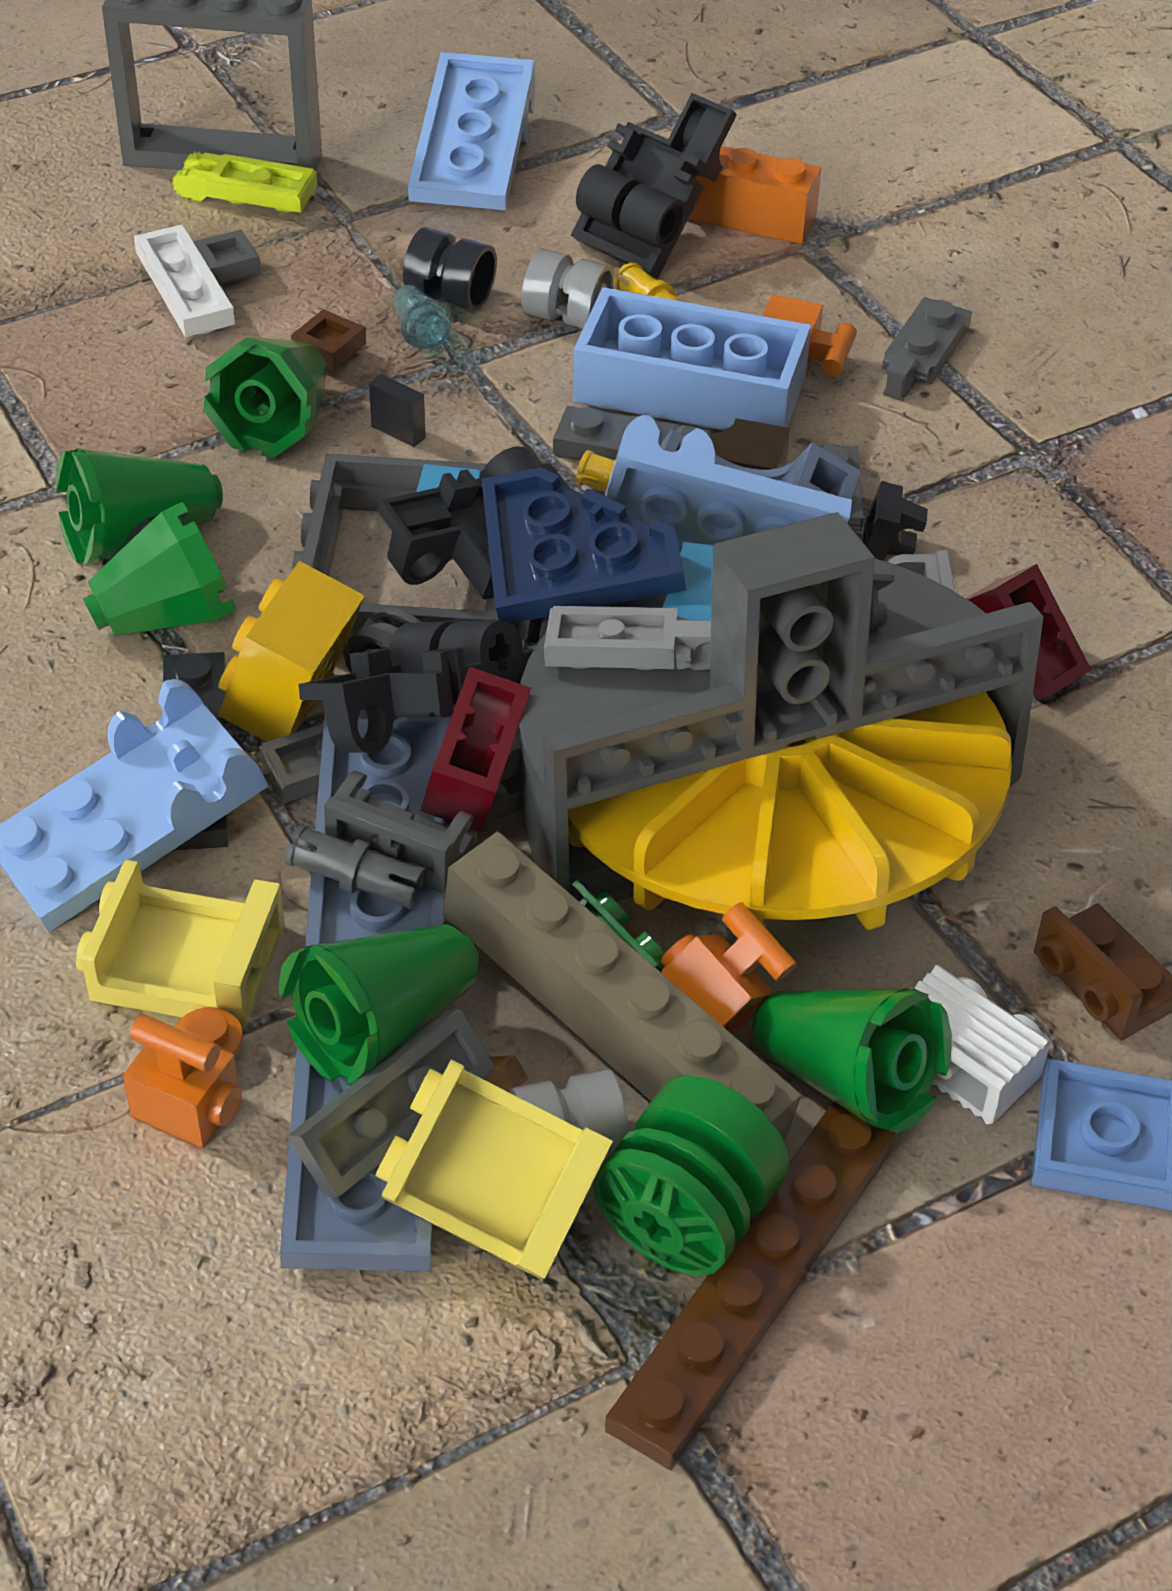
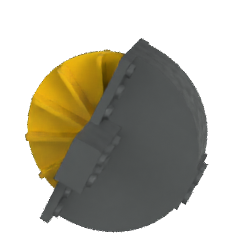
(809, 757)

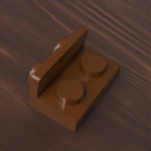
(1105, 969)

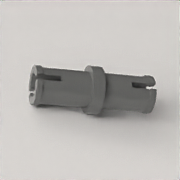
(355, 866)

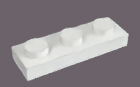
(184, 280)

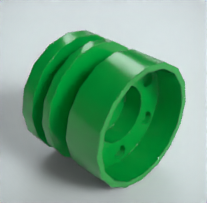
(692, 1175)

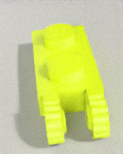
(246, 181)

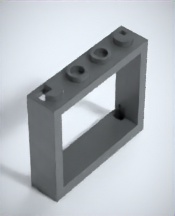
(170, 145)
(361, 484)

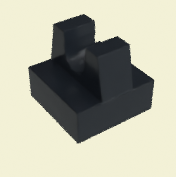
(888, 519)

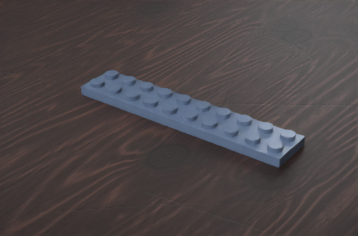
(359, 1226)

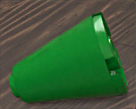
(119, 491)
(373, 994)
(860, 1048)

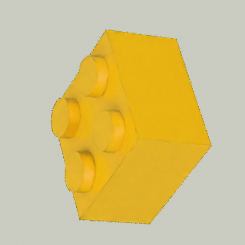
(290, 644)

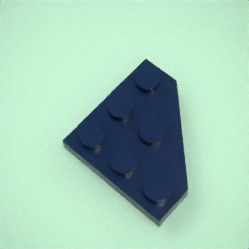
(571, 548)

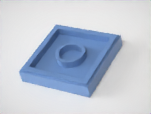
(1104, 1134)

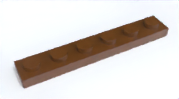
(747, 1293)

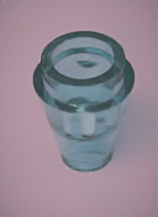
(421, 318)

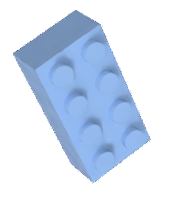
(689, 361)

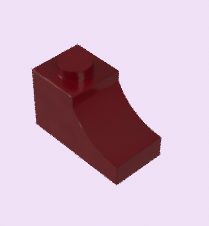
(1059, 653)
(475, 747)

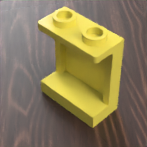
(180, 948)
(492, 1168)

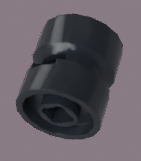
(449, 269)

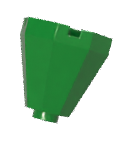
(265, 393)
(159, 580)

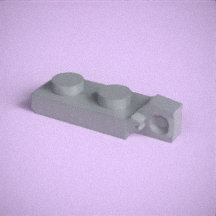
(625, 638)

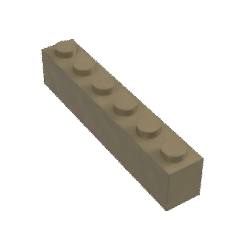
(600, 981)

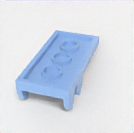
(473, 131)
(701, 497)
(129, 805)

